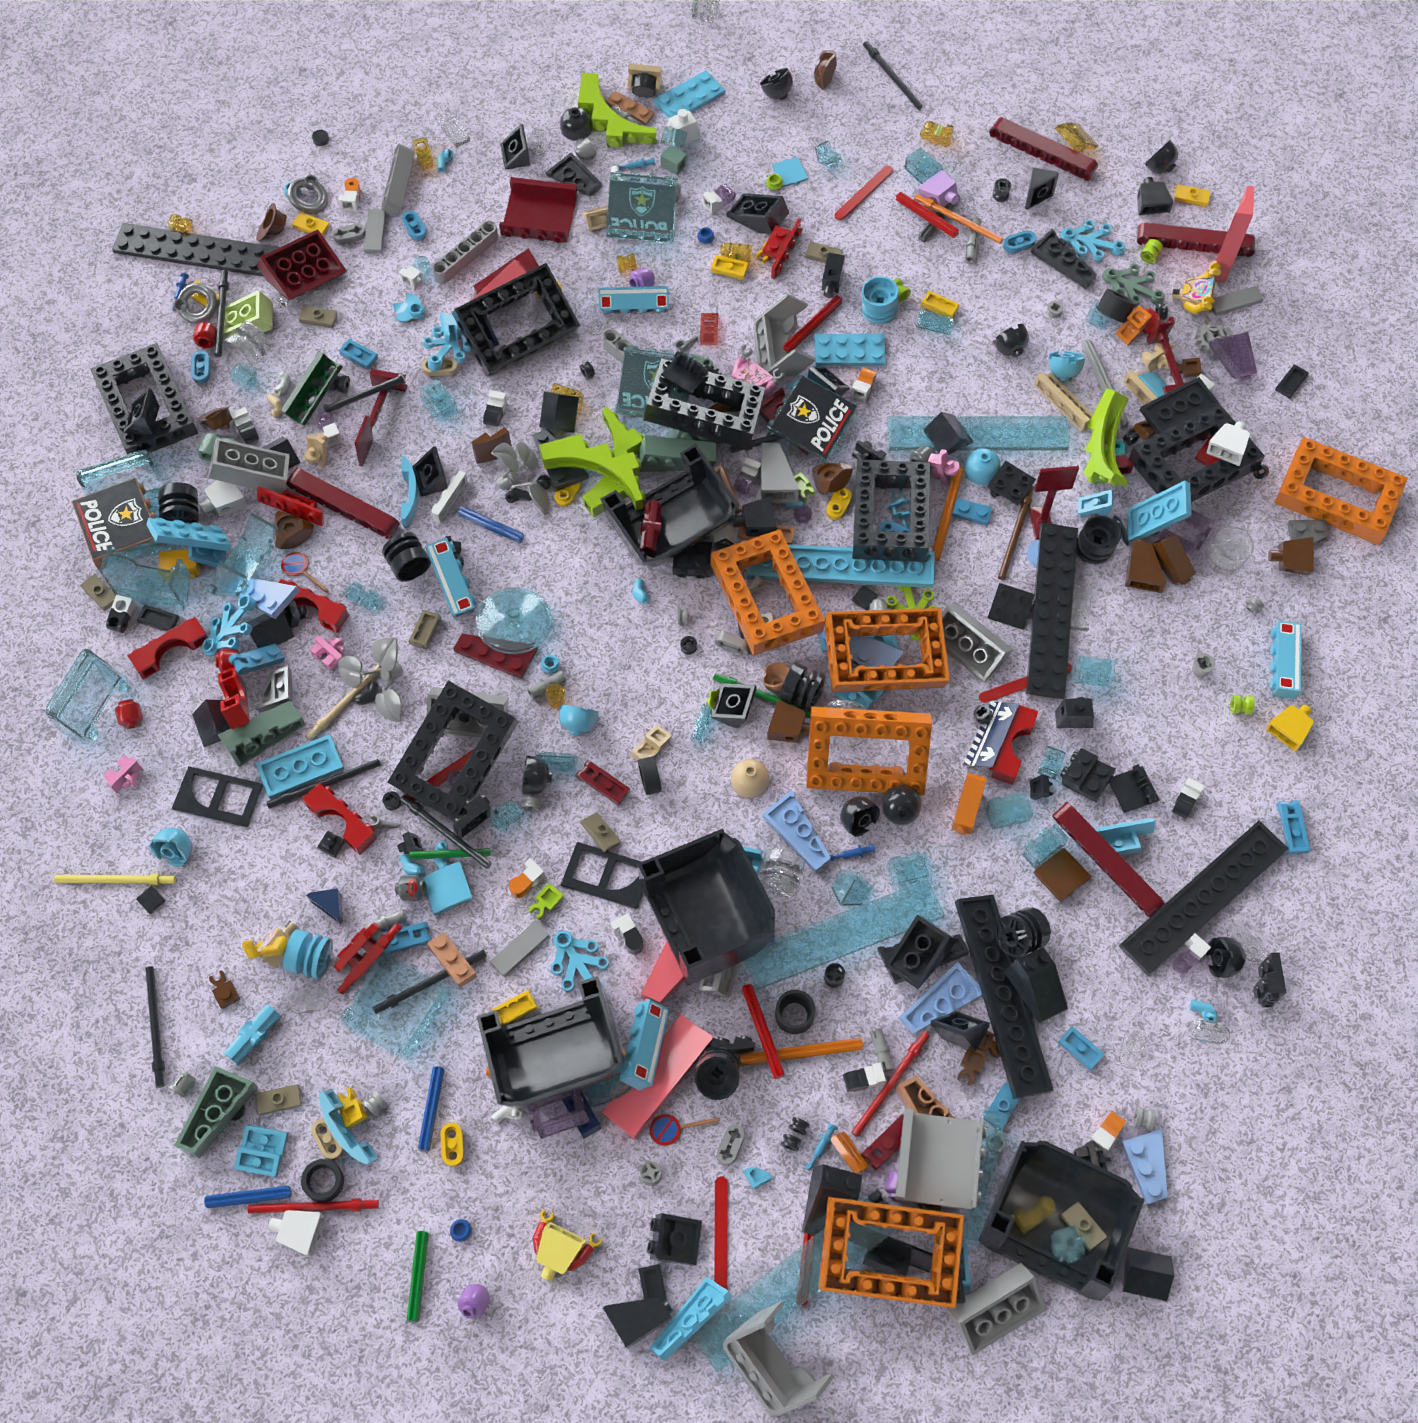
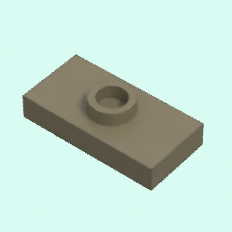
(820, 252)
(318, 316)
(99, 592)
(424, 629)
(600, 832)
(278, 1099)
(1084, 1225)

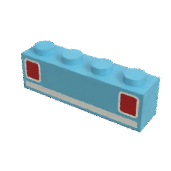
(633, 298)
(450, 577)
(1286, 659)
(644, 1044)

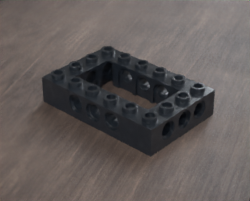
(537, 280)
(132, 366)
(705, 421)
(1150, 455)
(892, 545)
(479, 763)

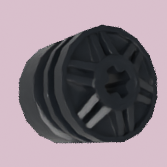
(178, 502)
(1098, 539)
(406, 556)
(801, 686)
(1022, 932)
(712, 1084)

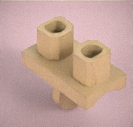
(1156, 359)
(316, 449)

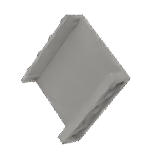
(940, 1160)

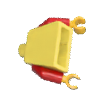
(559, 1248)

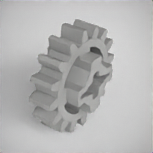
(1208, 333)

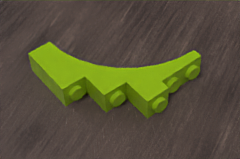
(604, 118)
(1104, 426)
(624, 442)
(600, 459)

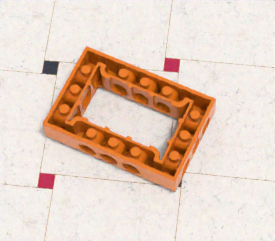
(1337, 513)
(926, 623)
(762, 636)
(867, 724)
(943, 1283)

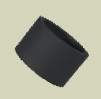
(1115, 305)
(801, 998)

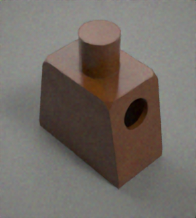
(1295, 556)
(787, 723)

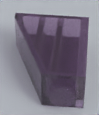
(1235, 355)

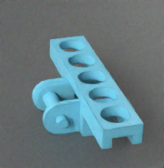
(893, 506)

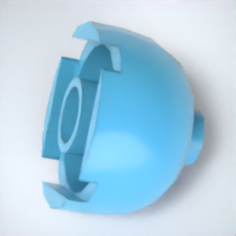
(1066, 364)
(982, 466)
(577, 719)
(172, 843)

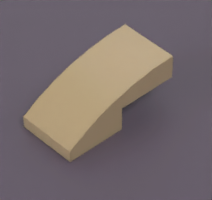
(652, 744)

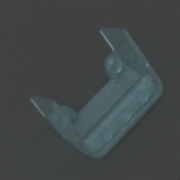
(245, 558)
(146, 582)

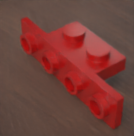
(779, 245)
(292, 504)

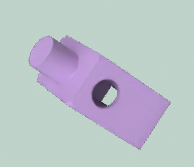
(940, 188)

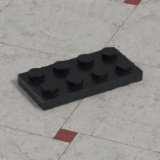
(1179, 405)

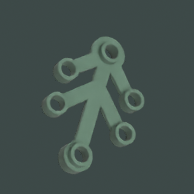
(1133, 284)

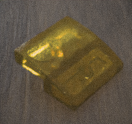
(1076, 136)

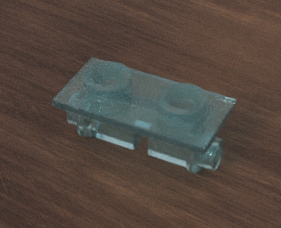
(934, 323)
(369, 598)
(564, 762)

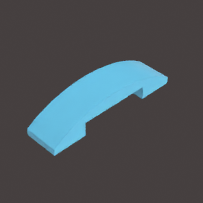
(409, 509)
(330, 1105)

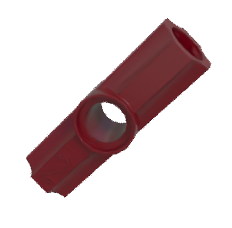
(650, 528)

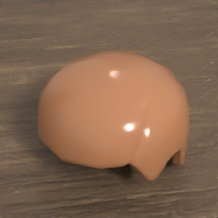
(775, 676)

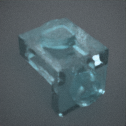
(826, 155)
(1051, 762)
(506, 815)

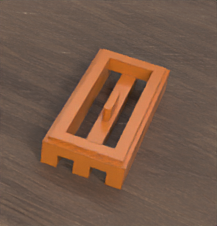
(849, 1152)

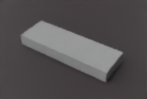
(374, 231)
(1236, 300)
(519, 948)

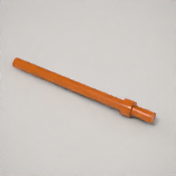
(930, 204)

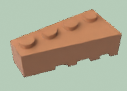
(918, 1096)

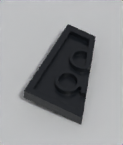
(572, 171)

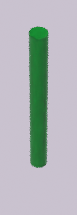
(445, 854)

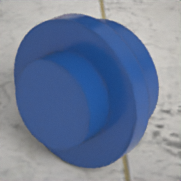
(705, 235)
(460, 1230)

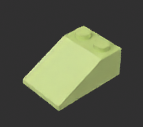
(252, 308)

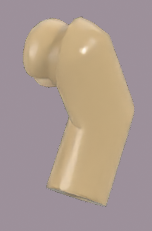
(276, 402)

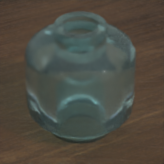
(244, 375)

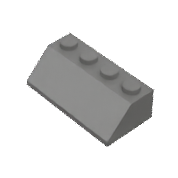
(248, 465)
(972, 642)
(465, 724)
(997, 1308)

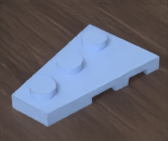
(1148, 1165)

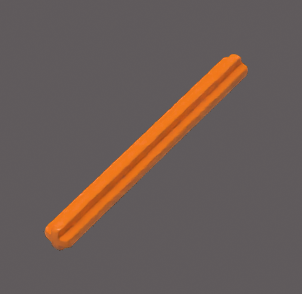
(947, 514)
(804, 1051)

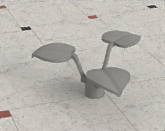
(508, 457)
(385, 653)

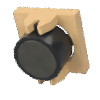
(644, 80)

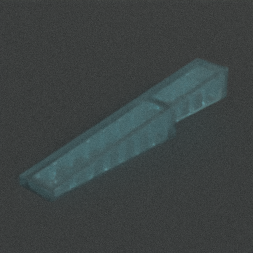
(976, 1219)

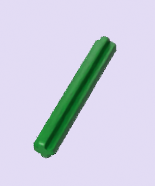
(417, 1276)

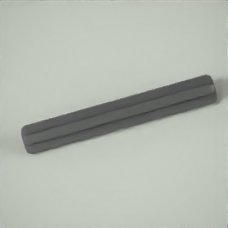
(929, 228)

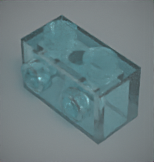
(922, 165)
(438, 400)
(1093, 671)
(1009, 810)
(1045, 846)
(909, 869)

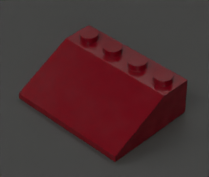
(301, 265)

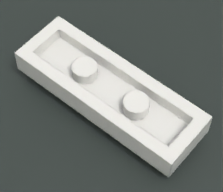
(449, 496)

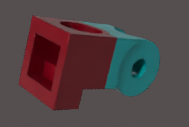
(1124, 465)

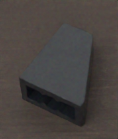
(638, 1318)

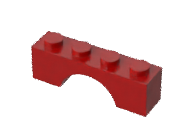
(330, 615)
(147, 658)
(235, 705)
(1007, 764)
(323, 803)

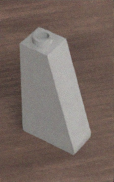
(776, 475)

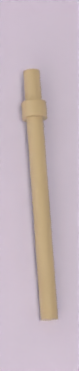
(323, 723)

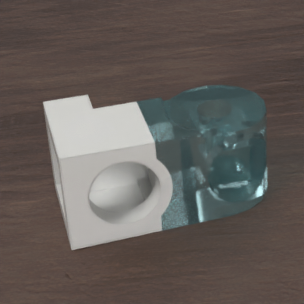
(416, 272)

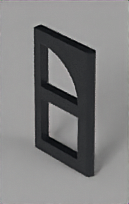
(187, 803)
(626, 896)

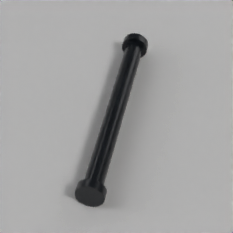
(363, 394)

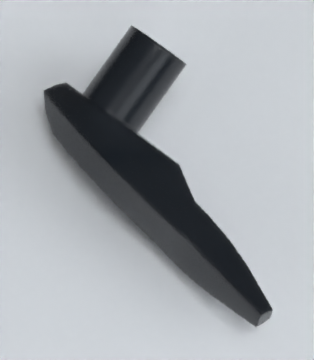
(1123, 532)

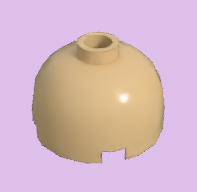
(750, 778)

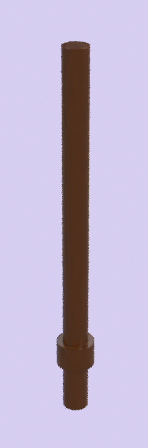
(1025, 504)

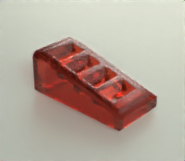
(709, 330)

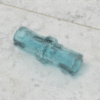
(701, 723)

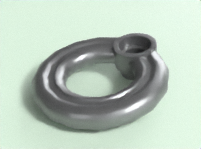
(299, 183)
(183, 298)

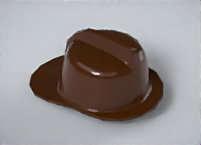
(272, 223)
(217, 418)

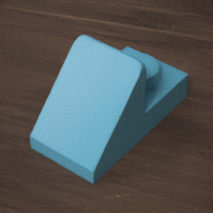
(1096, 503)

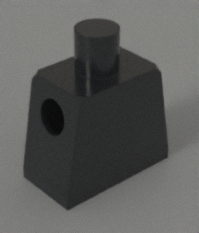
(1153, 198)
(833, 274)
(756, 518)
(1077, 713)

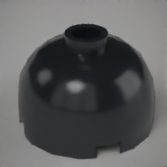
(777, 85)
(576, 123)
(1163, 159)
(1012, 341)
(535, 775)
(901, 804)
(859, 814)
(1228, 954)

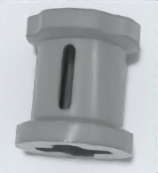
(182, 1083)

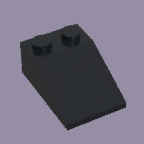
(759, 212)
(920, 951)
(1038, 984)
(825, 1183)

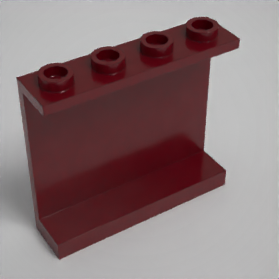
(539, 210)

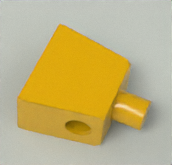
(1291, 726)

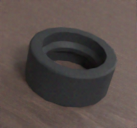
(649, 775)
(310, 1169)

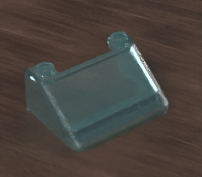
(114, 466)
(84, 696)

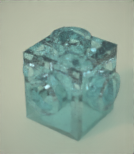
(1067, 1244)

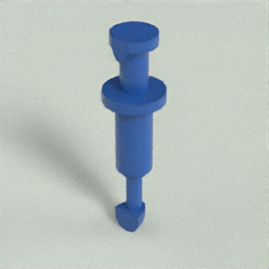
(181, 285)
(854, 852)

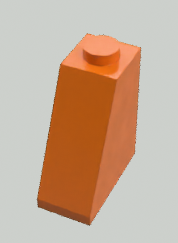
(968, 804)

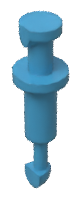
(638, 164)
(825, 1139)

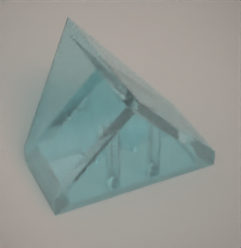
(851, 888)

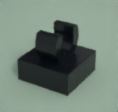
(295, 613)
(1040, 787)
(331, 844)
(410, 844)

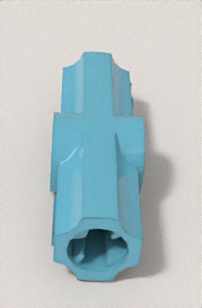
(252, 1034)

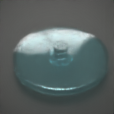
(514, 620)

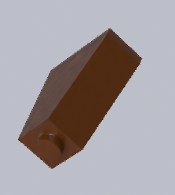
(1173, 559)
(1144, 568)

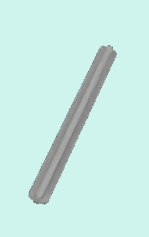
(1101, 374)

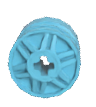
(879, 300)
(307, 954)

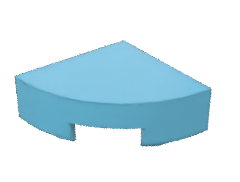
(757, 1177)

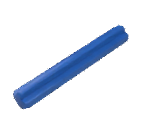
(491, 524)
(431, 1108)
(246, 1197)

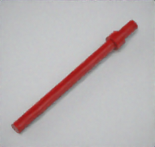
(913, 1051)
(355, 1205)

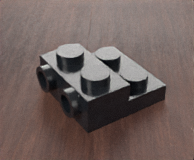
(693, 561)
(1087, 775)
(476, 812)
(1272, 983)
(674, 1239)

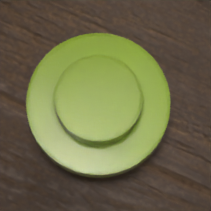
(774, 182)

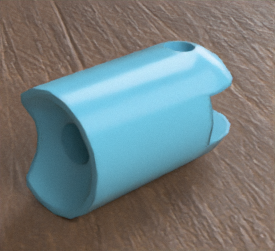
(449, 326)

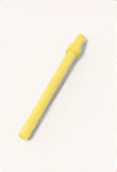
(153, 879)

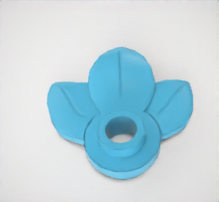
(407, 309)

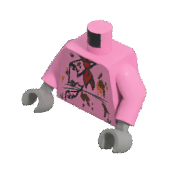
(752, 373)

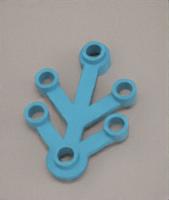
(1090, 240)
(435, 361)
(214, 643)
(576, 960)

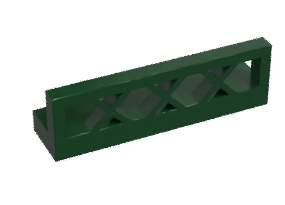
(308, 387)

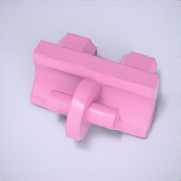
(943, 466)
(322, 647)
(125, 776)

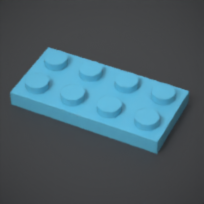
(690, 95)
(849, 349)
(1159, 511)
(188, 534)
(300, 766)

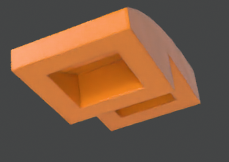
(1134, 325)

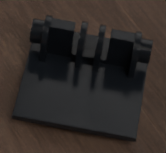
(684, 372)
(1011, 483)
(1011, 606)
(1133, 789)

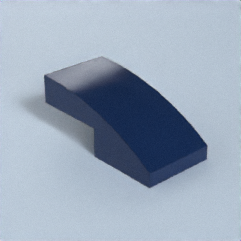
(588, 1128)

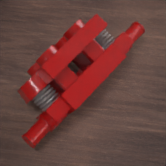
(355, 962)

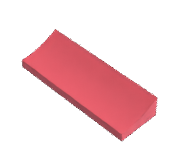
(1235, 234)
(676, 1058)

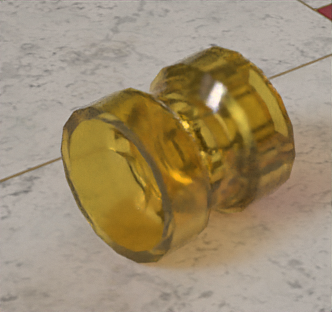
(180, 224)
(626, 263)
(555, 700)

